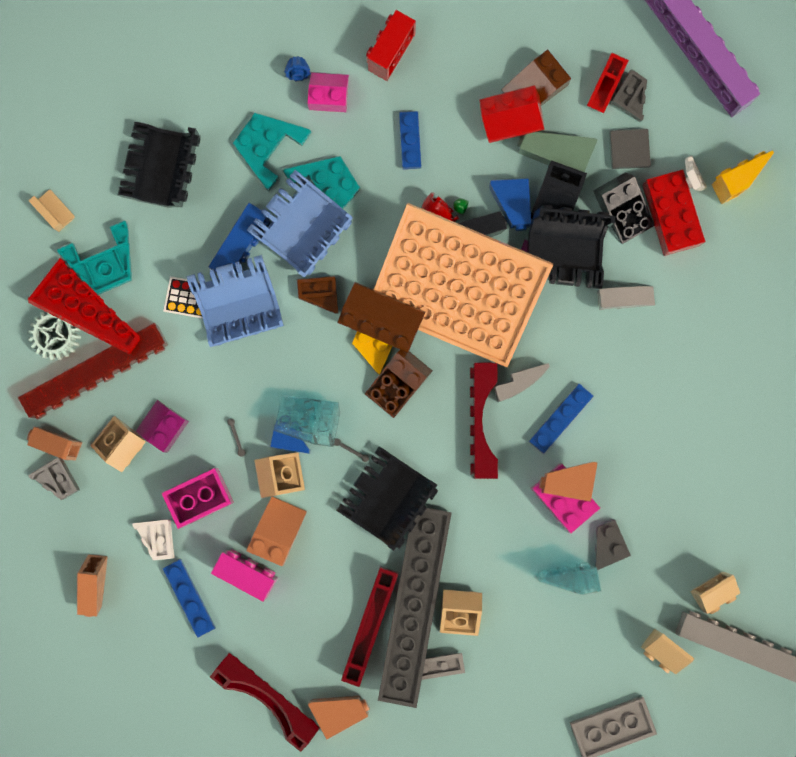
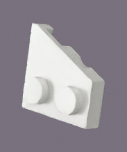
(694, 178)
(157, 538)

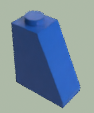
(513, 201)

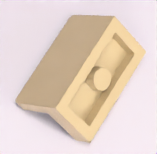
(52, 210)

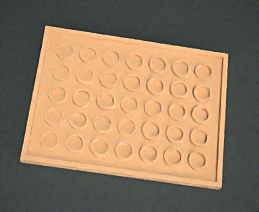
(467, 283)

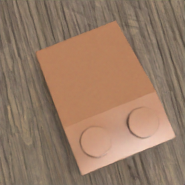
(276, 531)

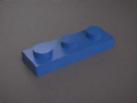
(410, 140)

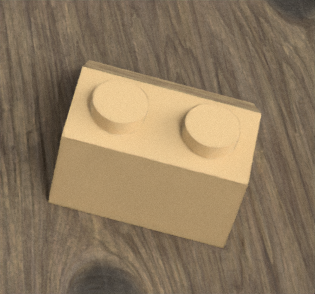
(118, 444)
(279, 475)
(716, 592)
(461, 612)
(668, 653)

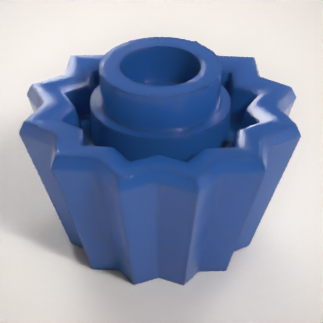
(297, 69)

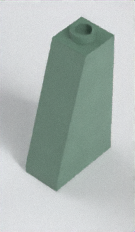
(563, 149)

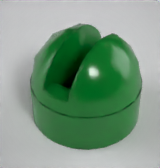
(460, 206)

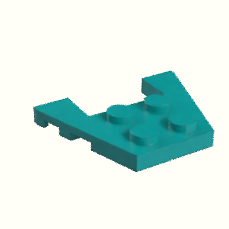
(260, 140)
(331, 178)
(106, 268)

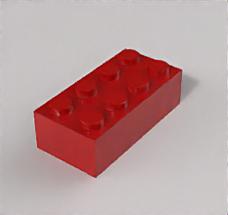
(673, 212)

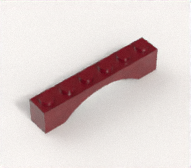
(484, 461)
(369, 626)
(296, 726)

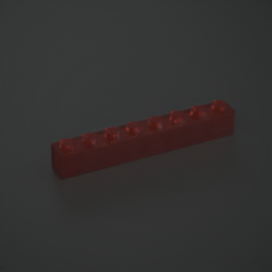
(90, 373)

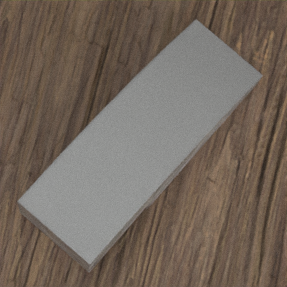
(625, 297)
(520, 382)

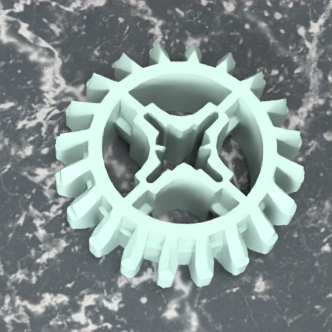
(51, 341)

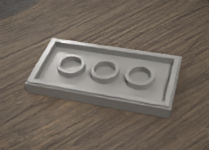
(613, 728)

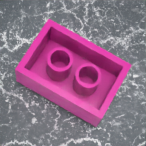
(197, 498)
(568, 511)
(245, 574)

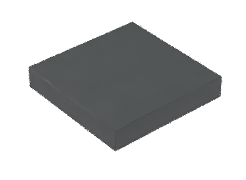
(630, 149)

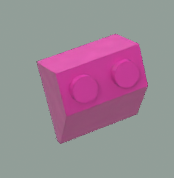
(328, 92)

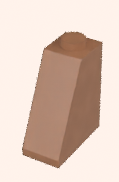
(53, 443)
(571, 482)
(91, 585)
(338, 713)

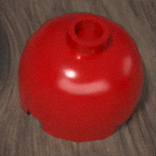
(438, 207)

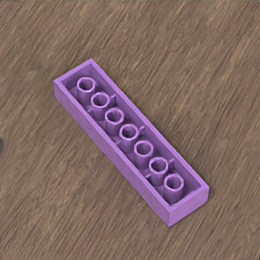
(706, 53)

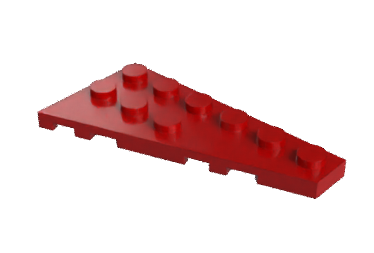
(78, 304)

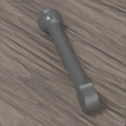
(241, 452)
(365, 458)

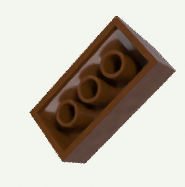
(381, 317)

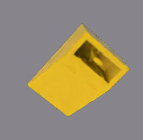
(737, 180)

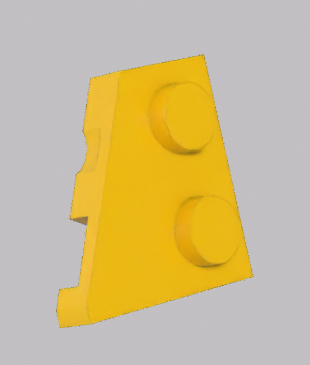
(372, 350)

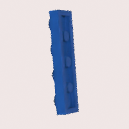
(561, 418)
(189, 598)

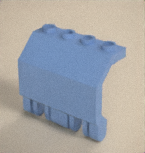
(302, 225)
(236, 302)

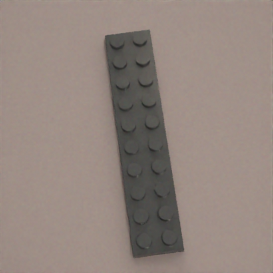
(414, 609)

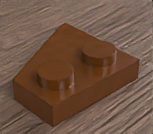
(319, 292)

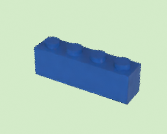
(239, 241)

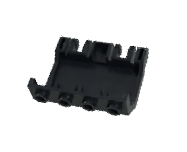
(160, 165)
(571, 243)
(389, 500)

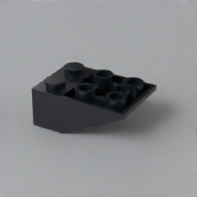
(560, 187)
(625, 201)

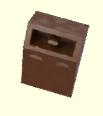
(398, 382)

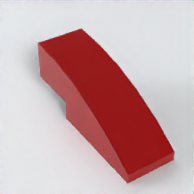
(607, 82)

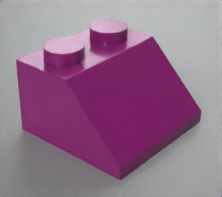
(162, 426)

